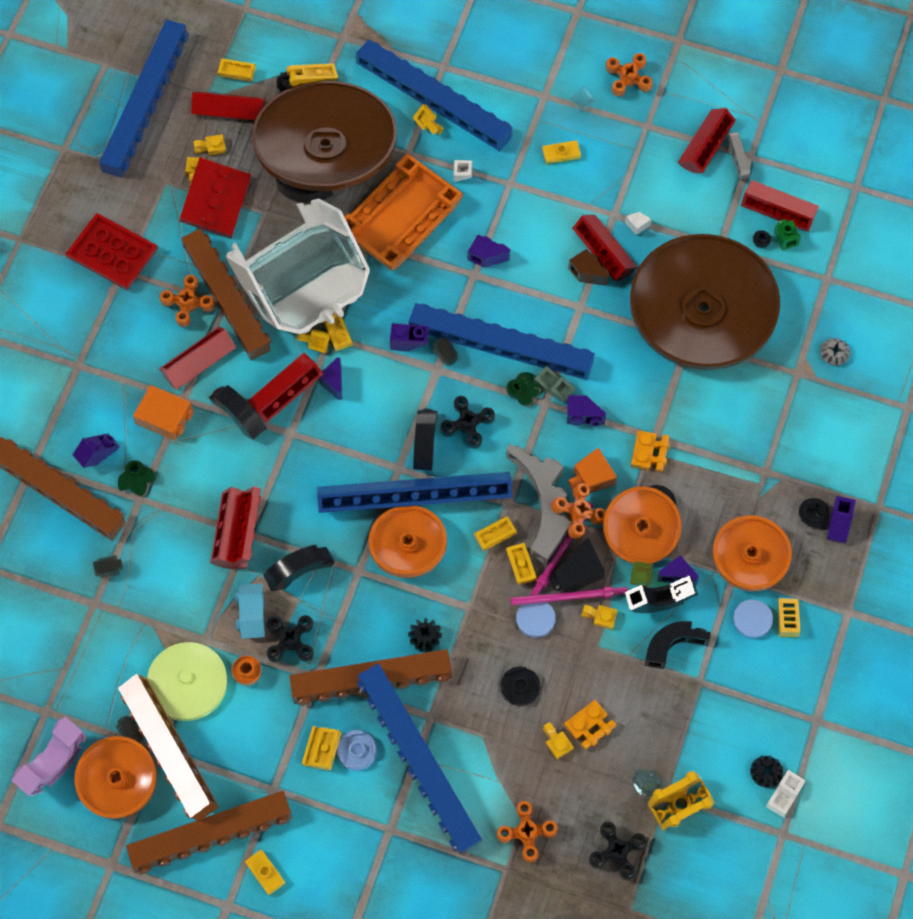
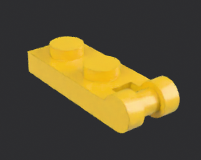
(311, 73)

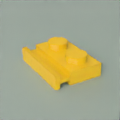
(321, 748)

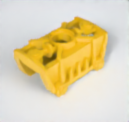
(678, 791)

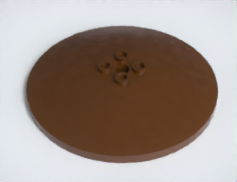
(335, 113)
(711, 273)

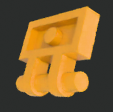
(644, 448)
(585, 720)

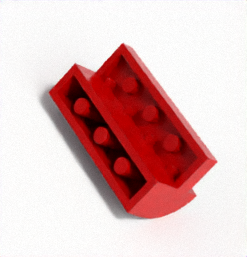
(235, 528)

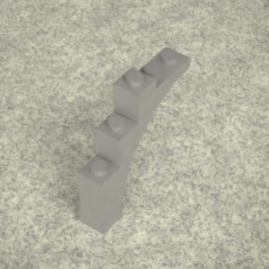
(543, 478)

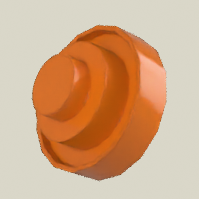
(246, 670)

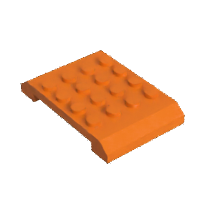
(402, 212)

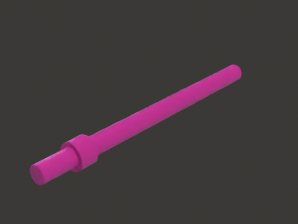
(543, 579)
(606, 592)

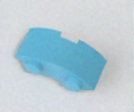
(251, 611)

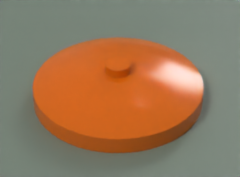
(642, 525)
(407, 541)
(752, 553)
(115, 777)

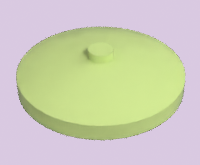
(188, 680)

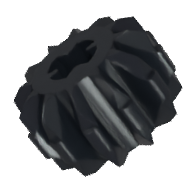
(424, 642)

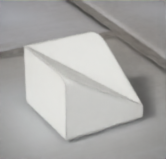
(462, 170)
(637, 222)

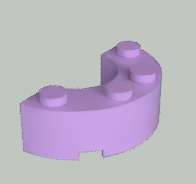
(54, 761)

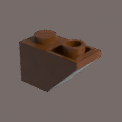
(587, 269)

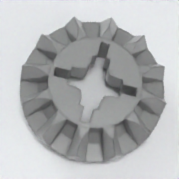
(827, 352)

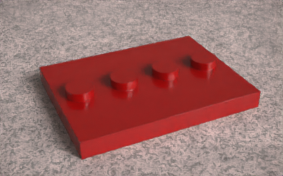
(215, 197)
(111, 251)

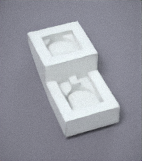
(785, 793)

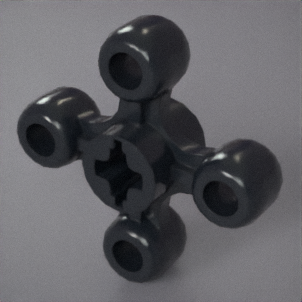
(463, 425)
(285, 644)
(609, 853)

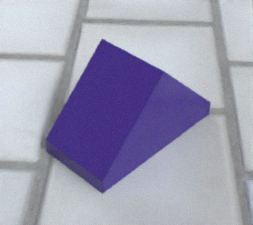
(332, 378)
(676, 570)

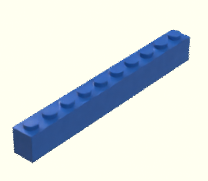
(434, 94)
(144, 99)
(504, 341)
(414, 492)
(419, 759)

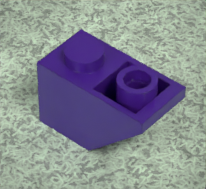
(487, 252)
(408, 337)
(584, 411)
(95, 449)
(841, 519)

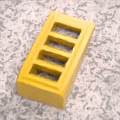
(788, 631)

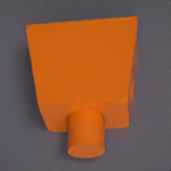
(594, 472)

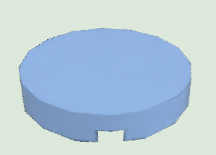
(535, 619)
(753, 619)
(356, 750)

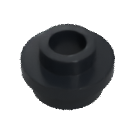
(761, 243)

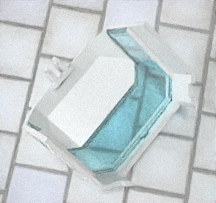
(305, 272)

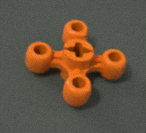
(629, 74)
(187, 301)
(578, 510)
(535, 831)

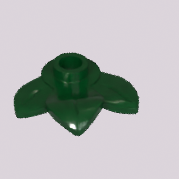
(526, 389)
(137, 480)

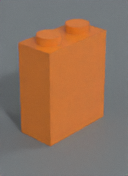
(163, 413)

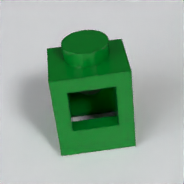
(787, 239)

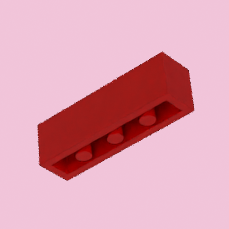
(285, 387)

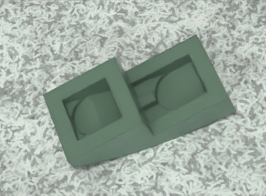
(554, 385)

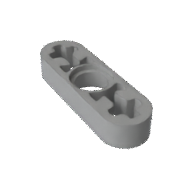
(738, 155)

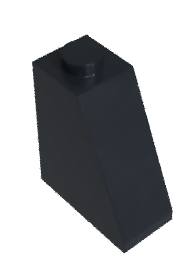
(579, 569)

